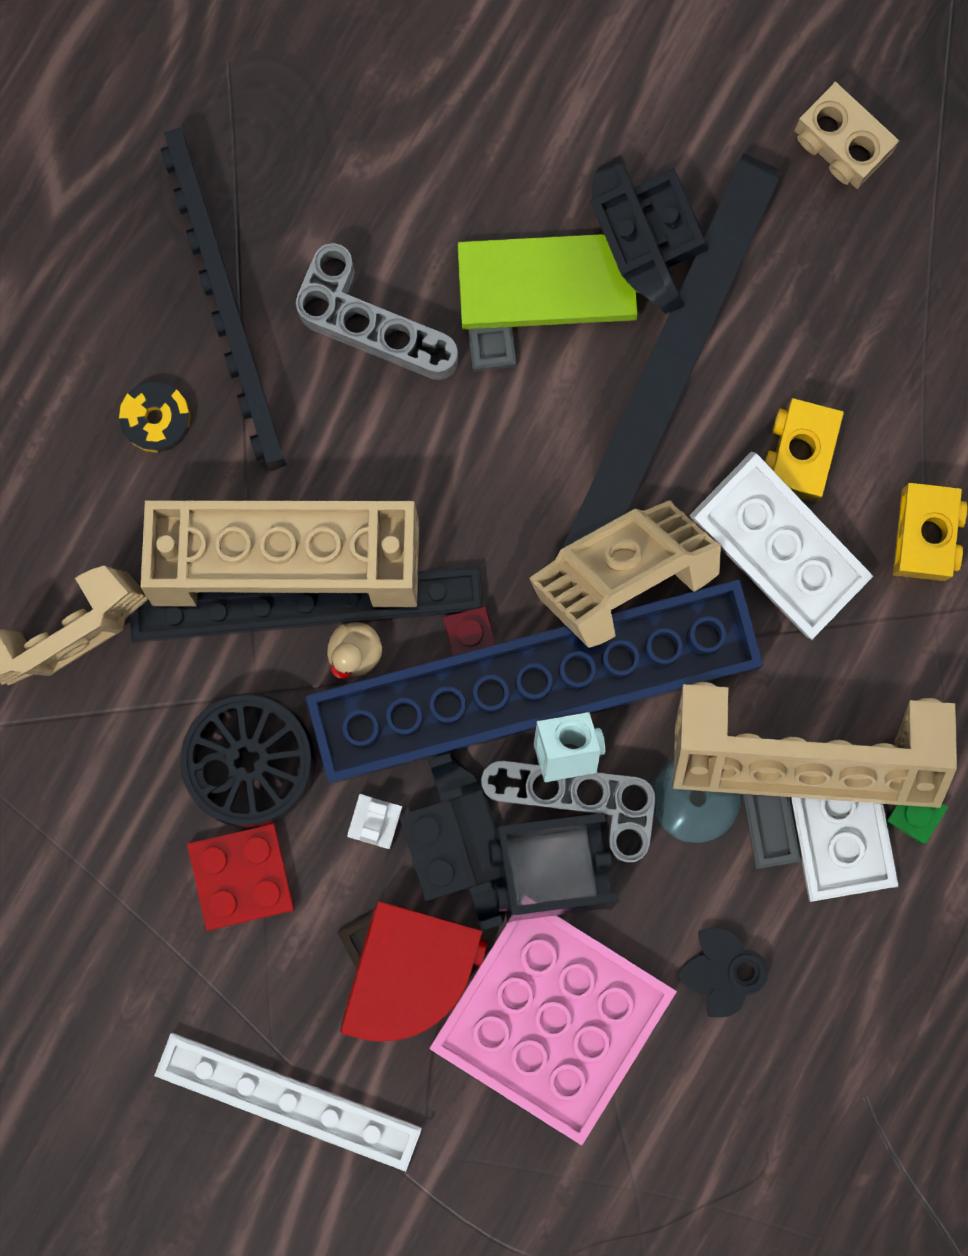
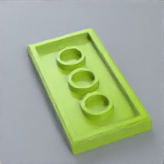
(542, 282)

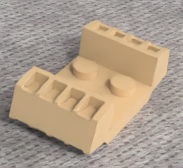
(622, 563)
(112, 597)

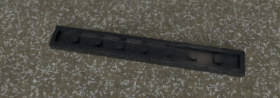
(239, 612)

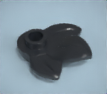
(716, 972)

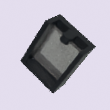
(552, 867)

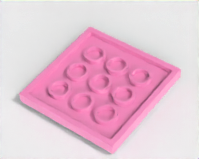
(553, 1022)

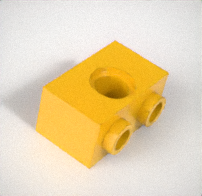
(819, 429)
(913, 553)

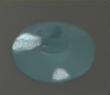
(691, 822)

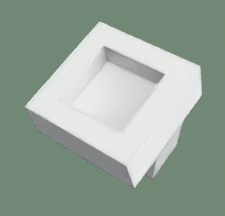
(374, 821)

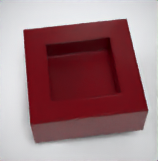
(469, 631)

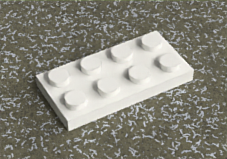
(781, 545)

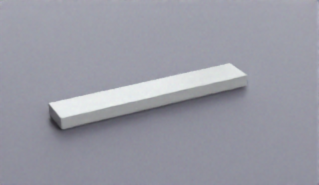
(288, 1101)

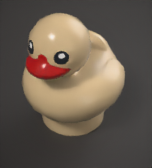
(353, 650)

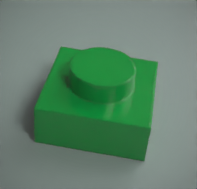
(916, 821)

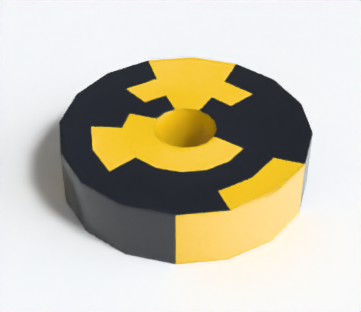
(150, 397)

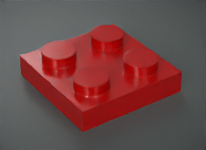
(240, 877)

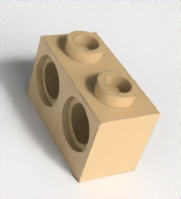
(855, 128)

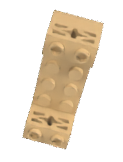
(280, 549)
(907, 773)

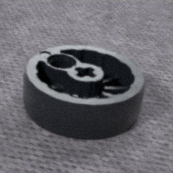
(195, 773)

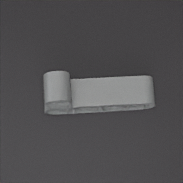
(381, 322)
(567, 799)

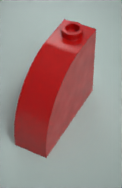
(409, 973)

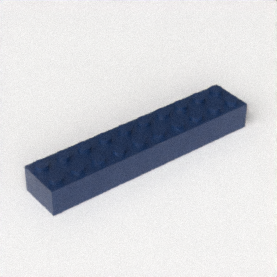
(532, 680)

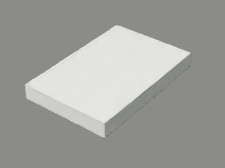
(843, 847)

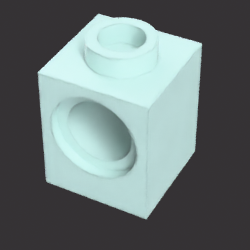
(562, 762)

